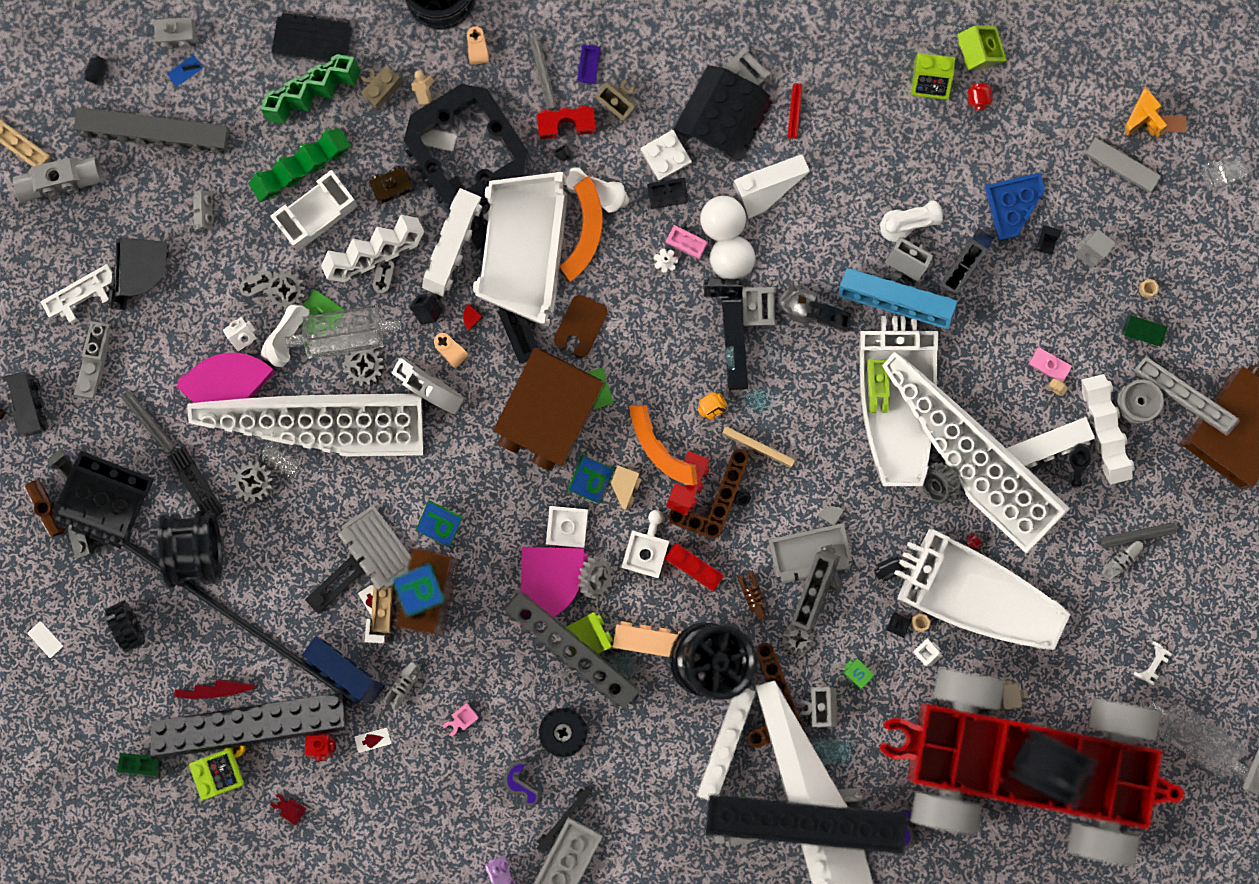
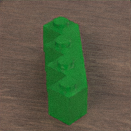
(300, 92)
(292, 169)

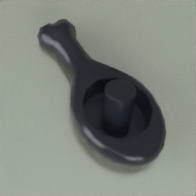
(1079, 459)

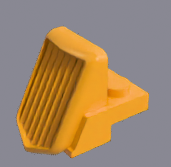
(1147, 113)

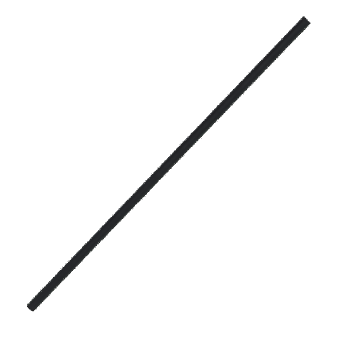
(242, 623)

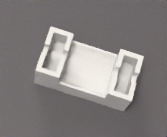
(315, 211)

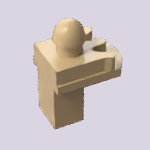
(421, 87)

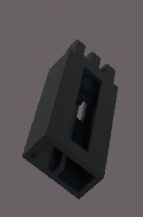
(519, 335)

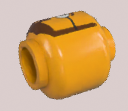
(712, 406)

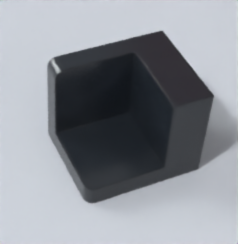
(1047, 239)
(426, 308)

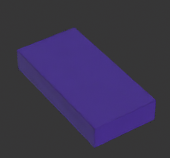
(588, 64)

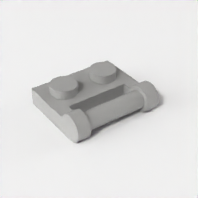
(738, 68)
(753, 306)

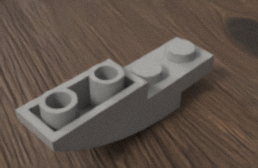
(93, 361)
(427, 387)

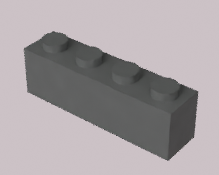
(815, 590)

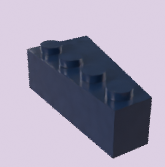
(343, 671)

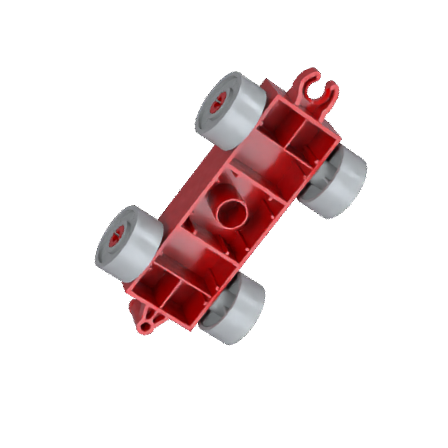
(975, 751)

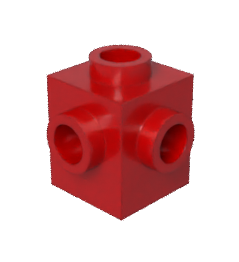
(320, 747)

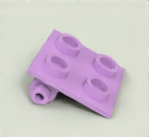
(499, 871)

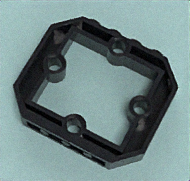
(450, 105)

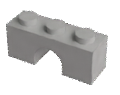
(1094, 247)

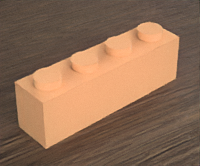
(644, 639)

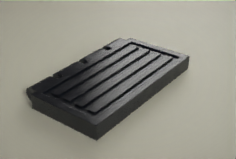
(311, 39)

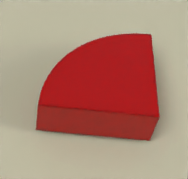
(470, 317)

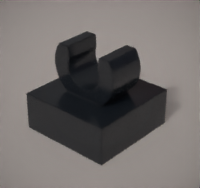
(898, 625)

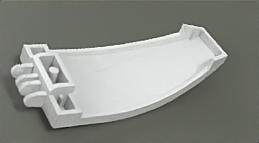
(897, 437)
(978, 594)

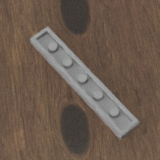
(1187, 396)

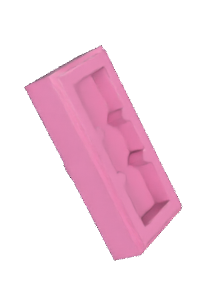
(686, 242)
(1050, 365)

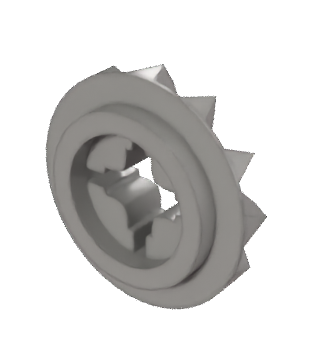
(790, 644)

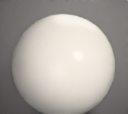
(723, 218)
(732, 258)

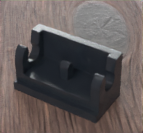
(667, 193)

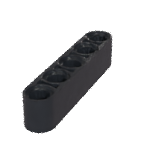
(735, 338)

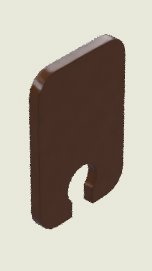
(581, 320)

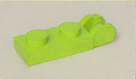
(878, 385)

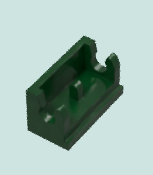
(1144, 330)
(138, 766)

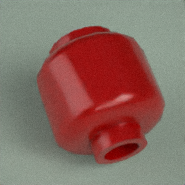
(979, 96)

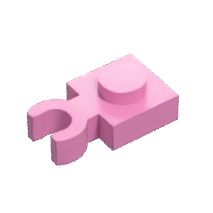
(463, 718)

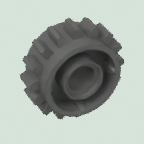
(941, 483)

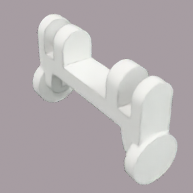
(1160, 652)

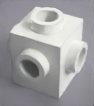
(240, 333)

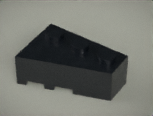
(26, 403)

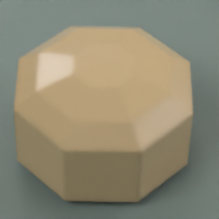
(1148, 288)
(1057, 387)
(920, 622)

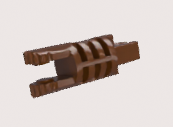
(753, 596)

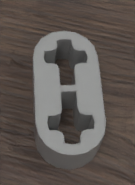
(388, 277)
(259, 288)

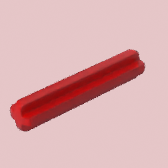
(795, 107)

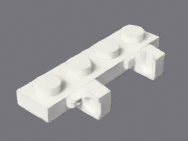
(65, 300)

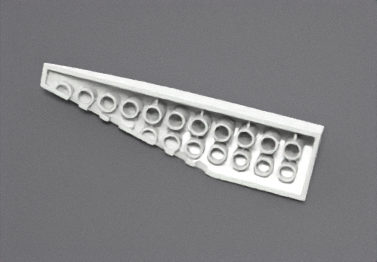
(325, 422)
(986, 469)
(809, 783)

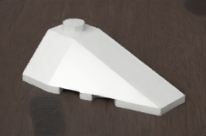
(766, 186)

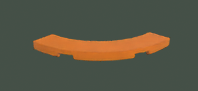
(590, 231)
(674, 468)

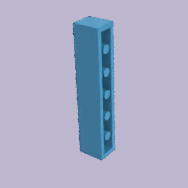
(897, 298)

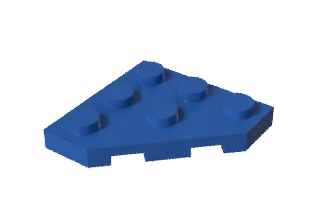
(1013, 203)

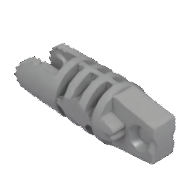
(1122, 561)
(402, 685)

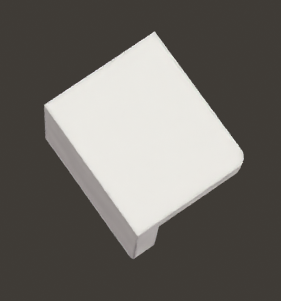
(374, 637)

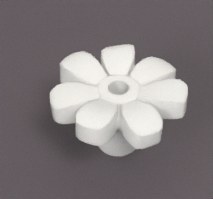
(665, 265)

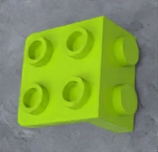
(591, 632)

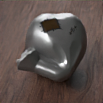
(796, 302)

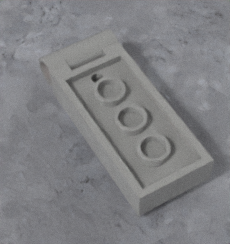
(569, 854)

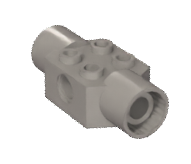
(57, 178)

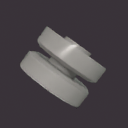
(1150, 398)

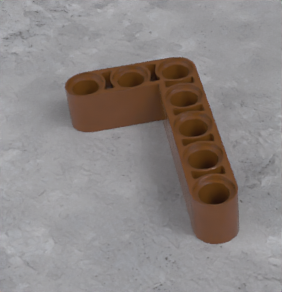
(719, 501)
(777, 677)

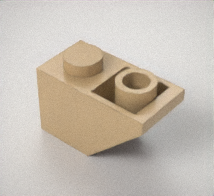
(623, 484)

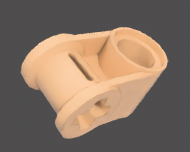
(477, 48)
(452, 352)

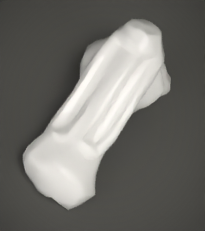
(611, 194)
(902, 223)
(275, 345)

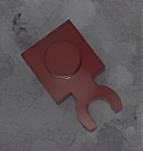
(291, 810)

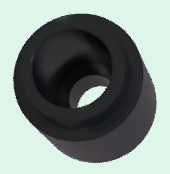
(95, 70)
(886, 569)

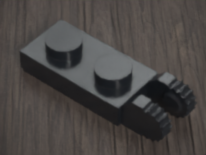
(830, 316)

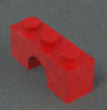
(550, 121)
(681, 496)
(694, 567)

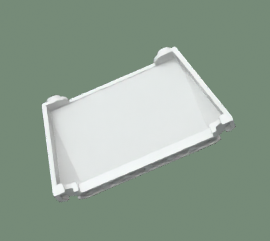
(524, 245)

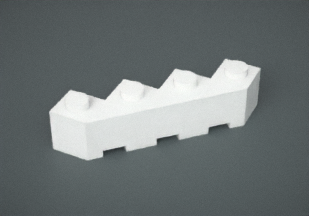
(453, 236)
(363, 255)
(1104, 420)

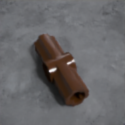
(39, 497)

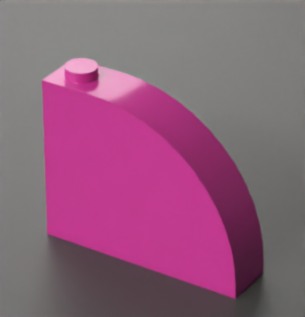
(225, 378)
(551, 577)

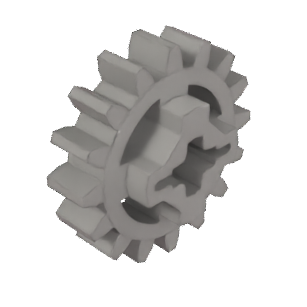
(274, 290)
(362, 375)
(250, 489)
(595, 577)

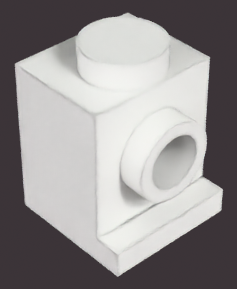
(928, 653)

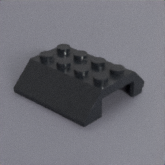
(724, 112)
(101, 499)

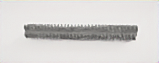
(543, 75)

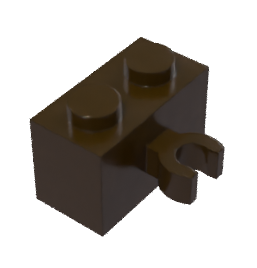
(391, 185)

